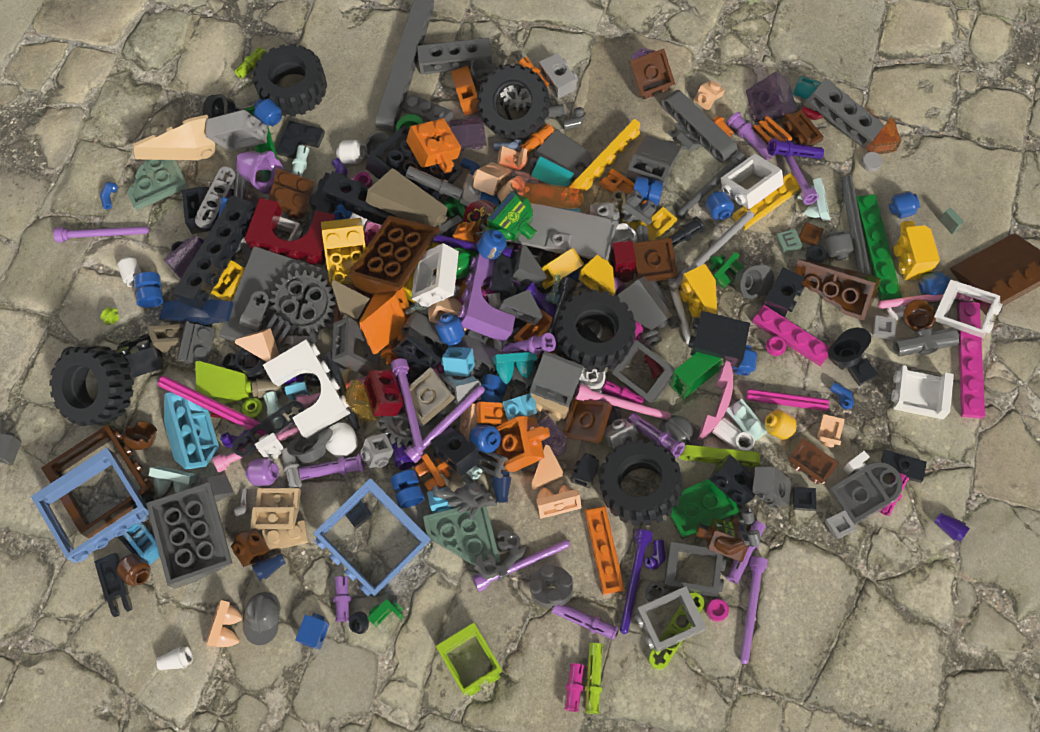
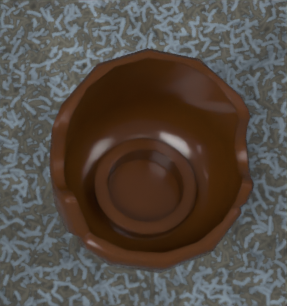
(919, 315)
(140, 436)

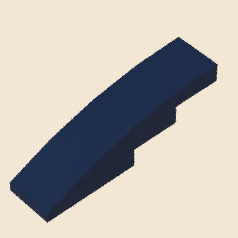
(212, 312)

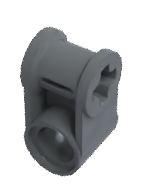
(255, 314)

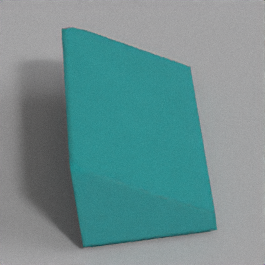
(805, 87)
(551, 173)

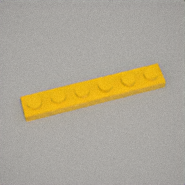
(608, 156)

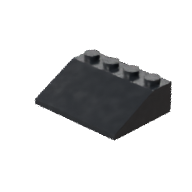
(397, 155)

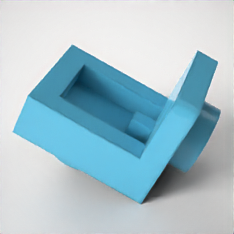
(520, 406)
(438, 504)

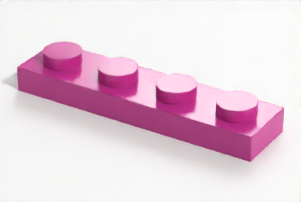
(792, 335)

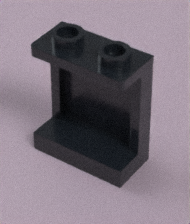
(719, 337)

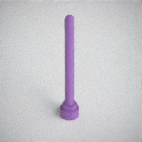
(808, 193)
(62, 234)
(400, 369)
(414, 454)
(757, 566)
(481, 582)

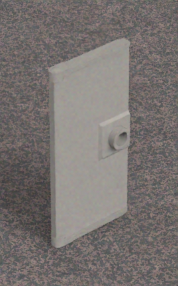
(563, 229)

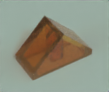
(887, 140)

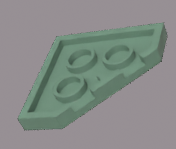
(156, 181)
(463, 536)

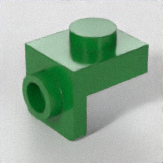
(381, 612)

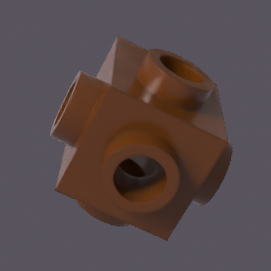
(249, 547)

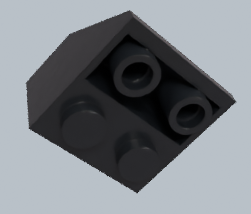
(417, 350)
(141, 355)

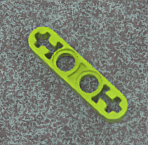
(715, 455)
(674, 629)

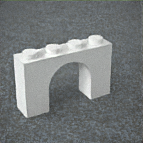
(329, 406)

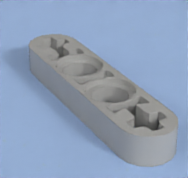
(212, 195)

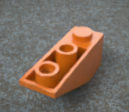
(465, 90)

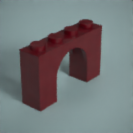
(262, 234)

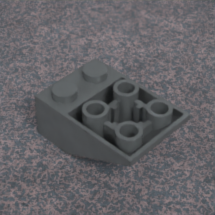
(653, 160)

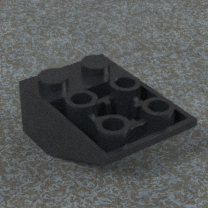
(191, 203)

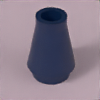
(501, 487)
(267, 566)

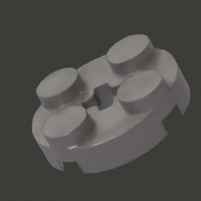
(551, 575)

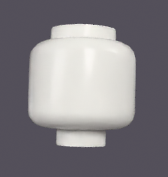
(351, 152)

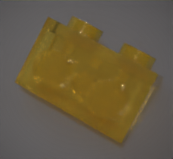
(358, 401)

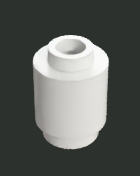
(128, 269)

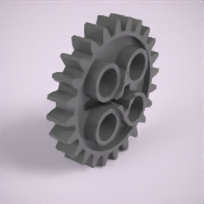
(321, 307)
(394, 426)

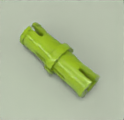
(249, 63)

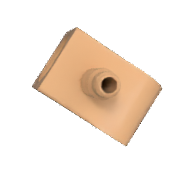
(516, 183)

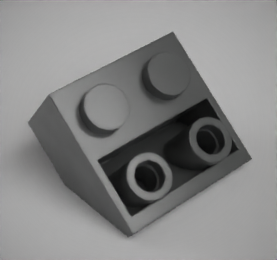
(556, 379)

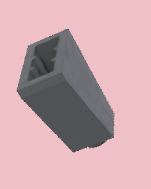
(645, 304)

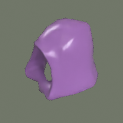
(250, 162)

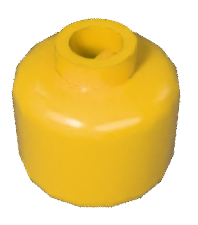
(780, 424)

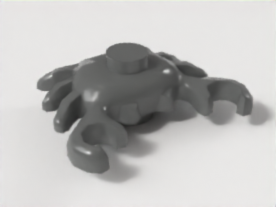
(468, 497)

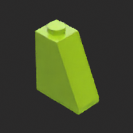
(222, 383)

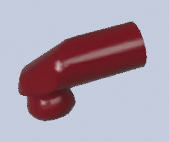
(812, 114)

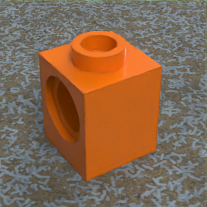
(467, 232)

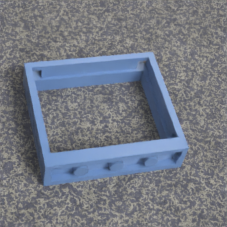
(72, 480)
(396, 511)

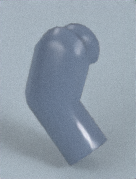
(515, 145)

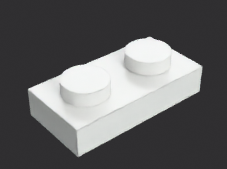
(269, 446)

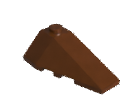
(844, 288)

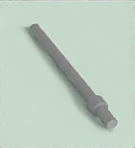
(713, 248)

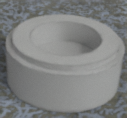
(872, 161)

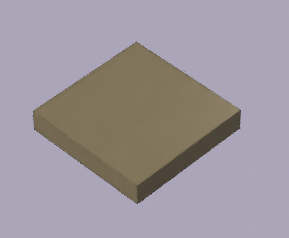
(429, 395)

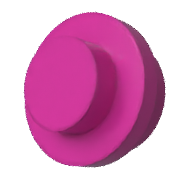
(775, 346)

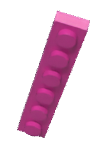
(970, 363)

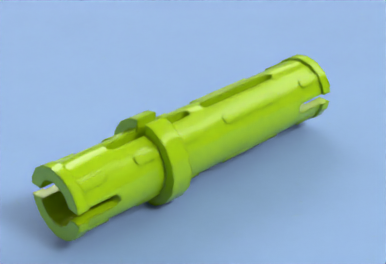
(593, 686)

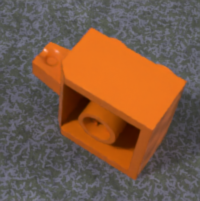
(434, 144)
(521, 442)

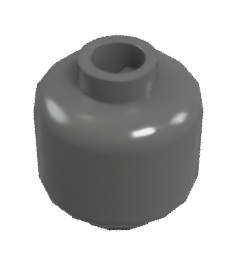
(839, 245)

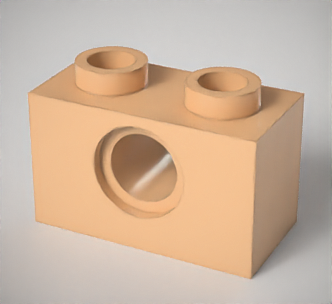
(491, 178)

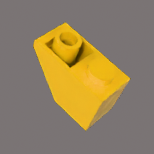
(561, 266)

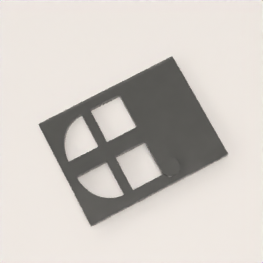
(262, 274)

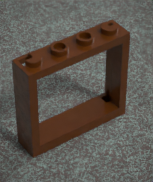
(84, 448)

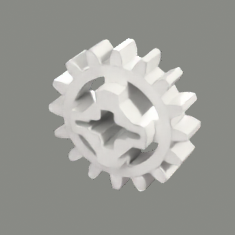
(518, 101)

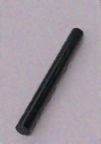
(338, 377)

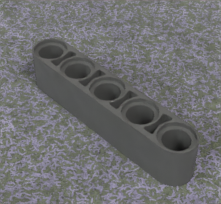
(699, 125)

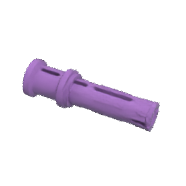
(745, 130)
(534, 345)
(661, 438)
(342, 466)

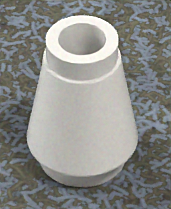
(175, 659)

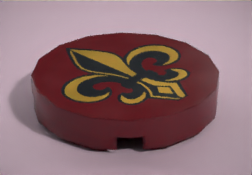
(479, 212)

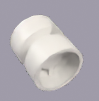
(594, 380)

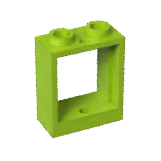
(459, 639)

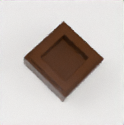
(810, 234)

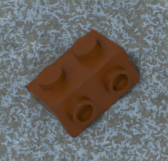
(801, 129)
(812, 461)

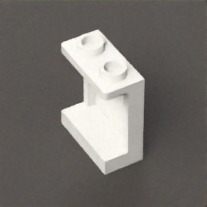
(922, 393)

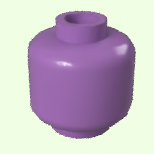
(262, 472)

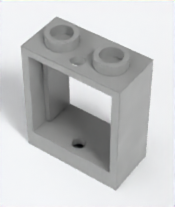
(236, 130)
(690, 609)

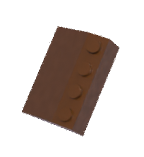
(392, 255)
(1004, 269)

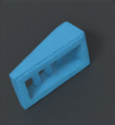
(150, 552)

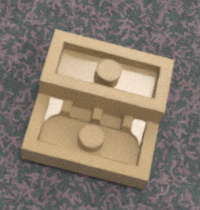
(276, 508)

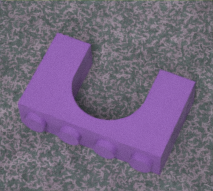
(476, 312)

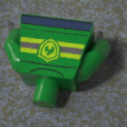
(512, 218)

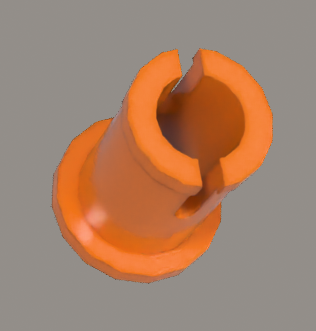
(719, 121)

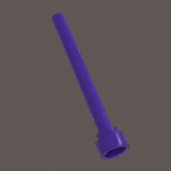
(508, 251)
(642, 538)

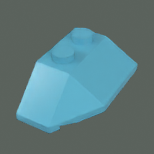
(189, 432)

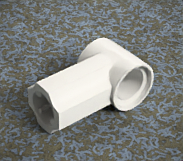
(732, 435)

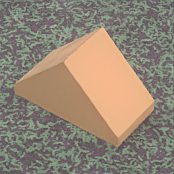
(260, 344)
(547, 470)

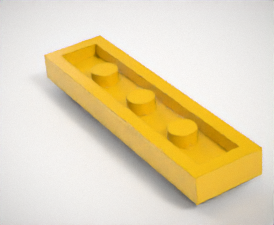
(770, 202)

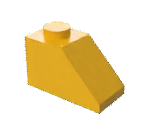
(598, 275)

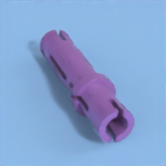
(734, 574)
(590, 622)

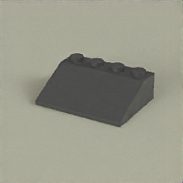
(189, 535)

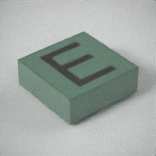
(951, 220)
(789, 241)

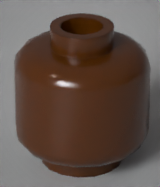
(133, 570)

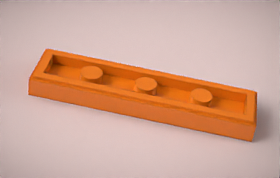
(604, 550)

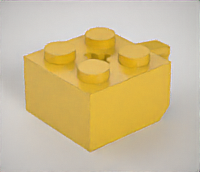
(915, 251)

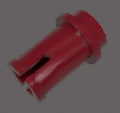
(655, 368)

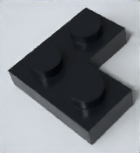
(298, 134)

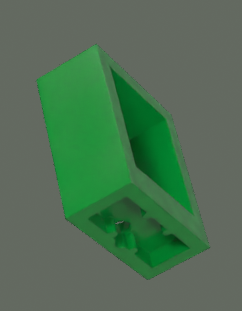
(694, 373)

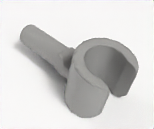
(242, 510)

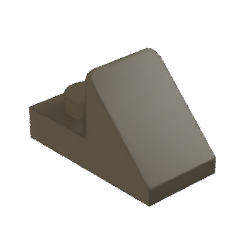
(165, 336)

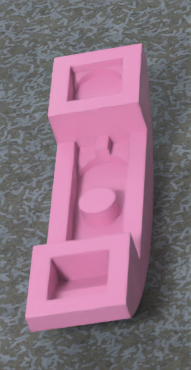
(724, 381)

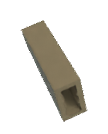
(406, 200)

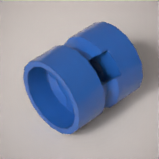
(649, 190)
(148, 289)
(494, 389)
(407, 491)

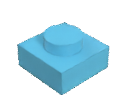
(296, 389)

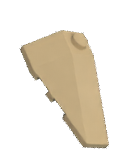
(181, 143)

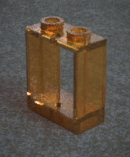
(553, 195)

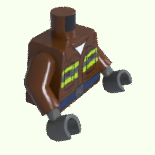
(730, 537)

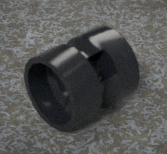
(250, 364)

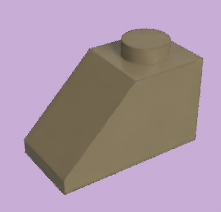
(350, 302)

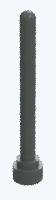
(735, 160)

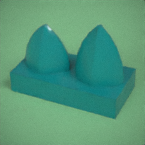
(505, 364)

